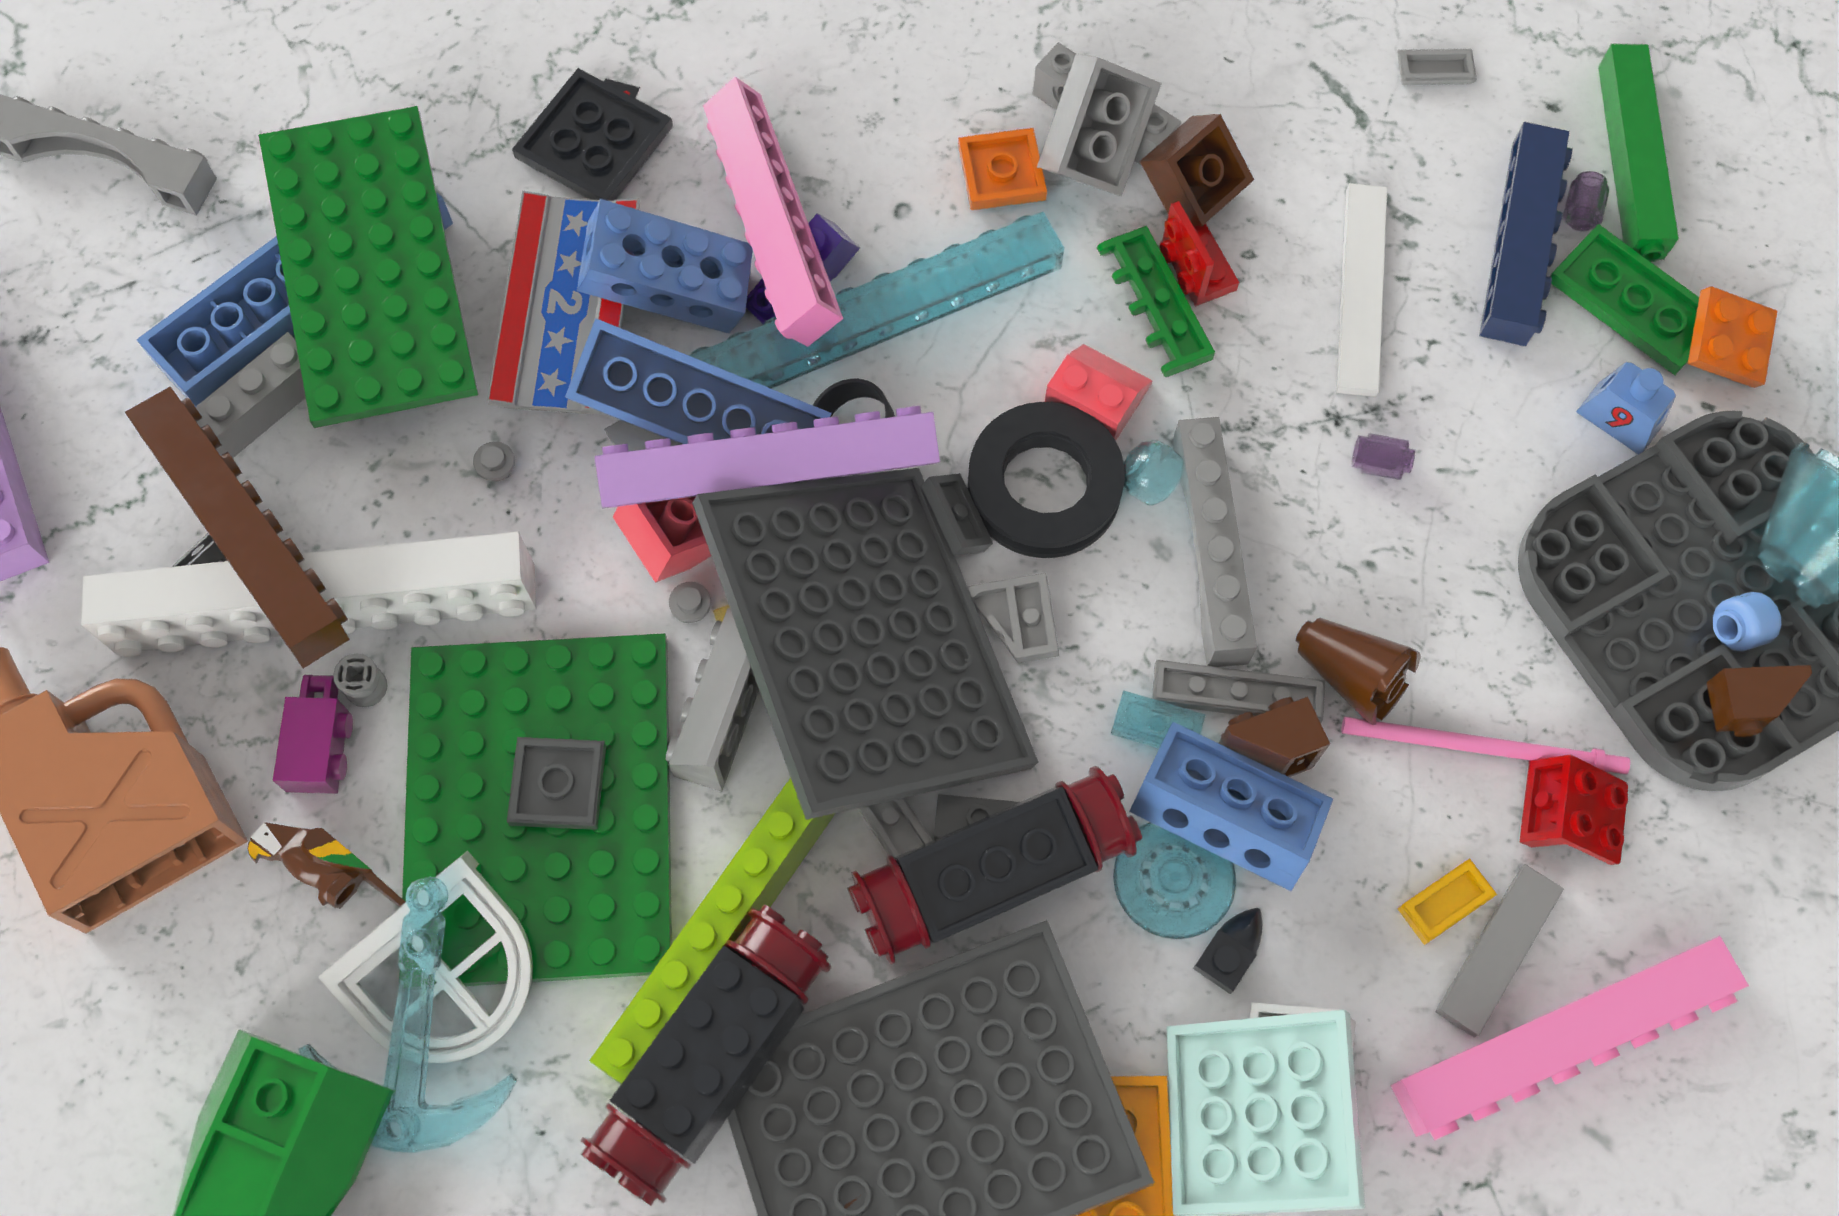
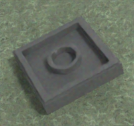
(556, 783)

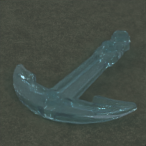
(407, 1063)

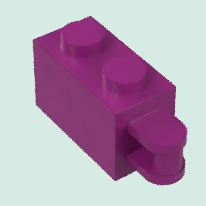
(313, 739)

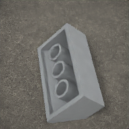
(717, 712)

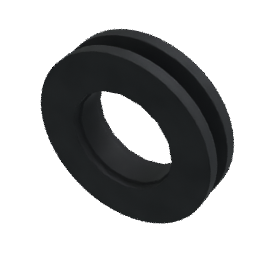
(1043, 427)

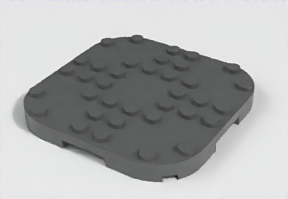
(1631, 587)

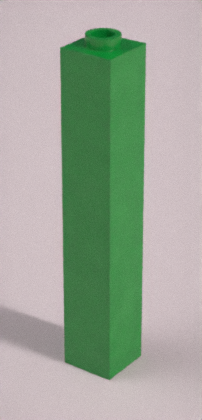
(1637, 151)

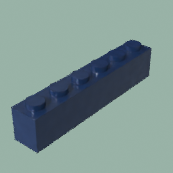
(1525, 235)

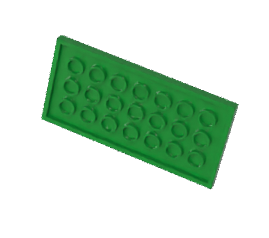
(366, 267)

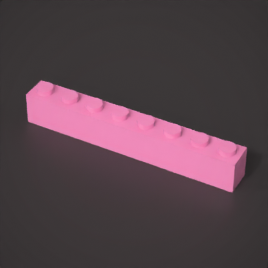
(772, 214)
(1568, 1037)

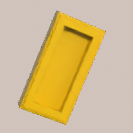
(1447, 901)

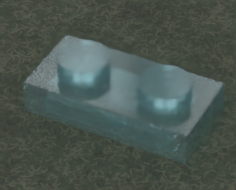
(1149, 719)

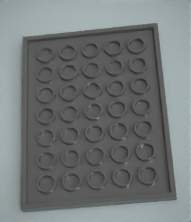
(862, 639)
(943, 1098)

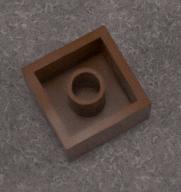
(1198, 168)

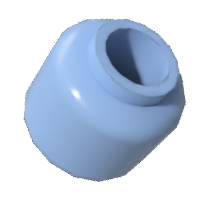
(1746, 621)

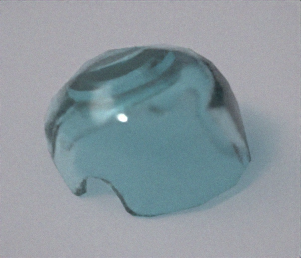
(1152, 471)

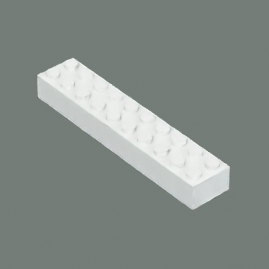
(370, 584)

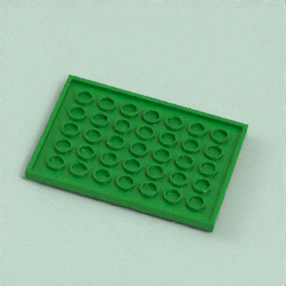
(583, 895)

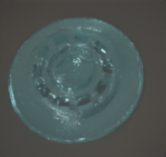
(1176, 878)

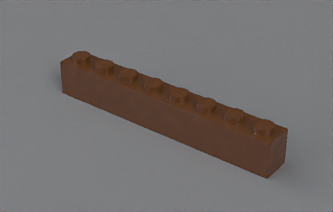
(239, 528)

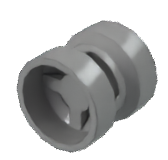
(366, 688)

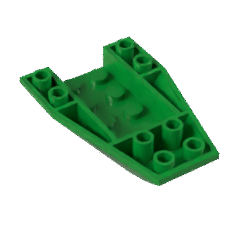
(278, 1135)

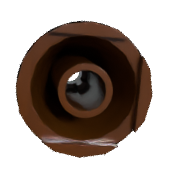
(1358, 665)

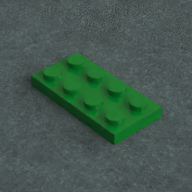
(1630, 297)

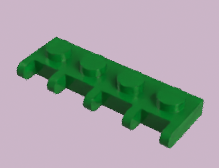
(1159, 299)

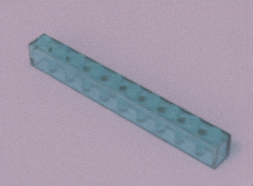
(898, 302)

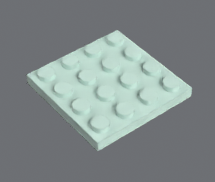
(1264, 1116)

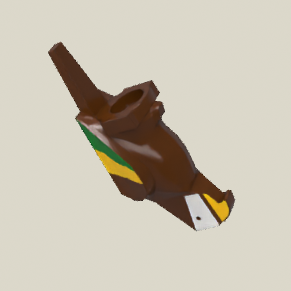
(316, 861)

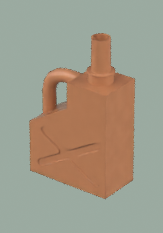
(104, 811)

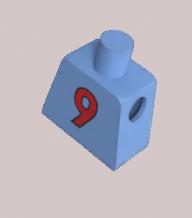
(1630, 405)

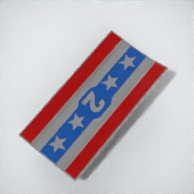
(542, 311)

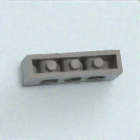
(1050, 82)

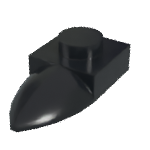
(1232, 950)

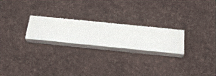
(1362, 290)

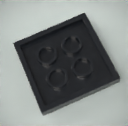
(592, 137)

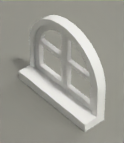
(460, 878)

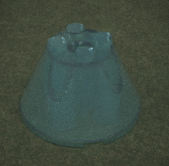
(1804, 527)

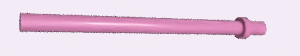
(1479, 744)

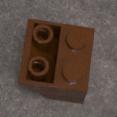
(1283, 738)

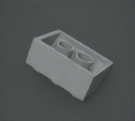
(1099, 124)

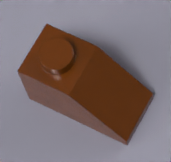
(1753, 696)

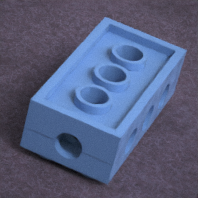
(665, 267)
(1232, 806)

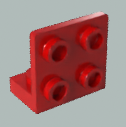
(1196, 258)
(1574, 806)

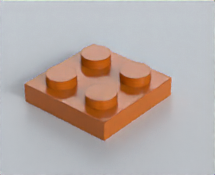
(1002, 169)
(1732, 337)

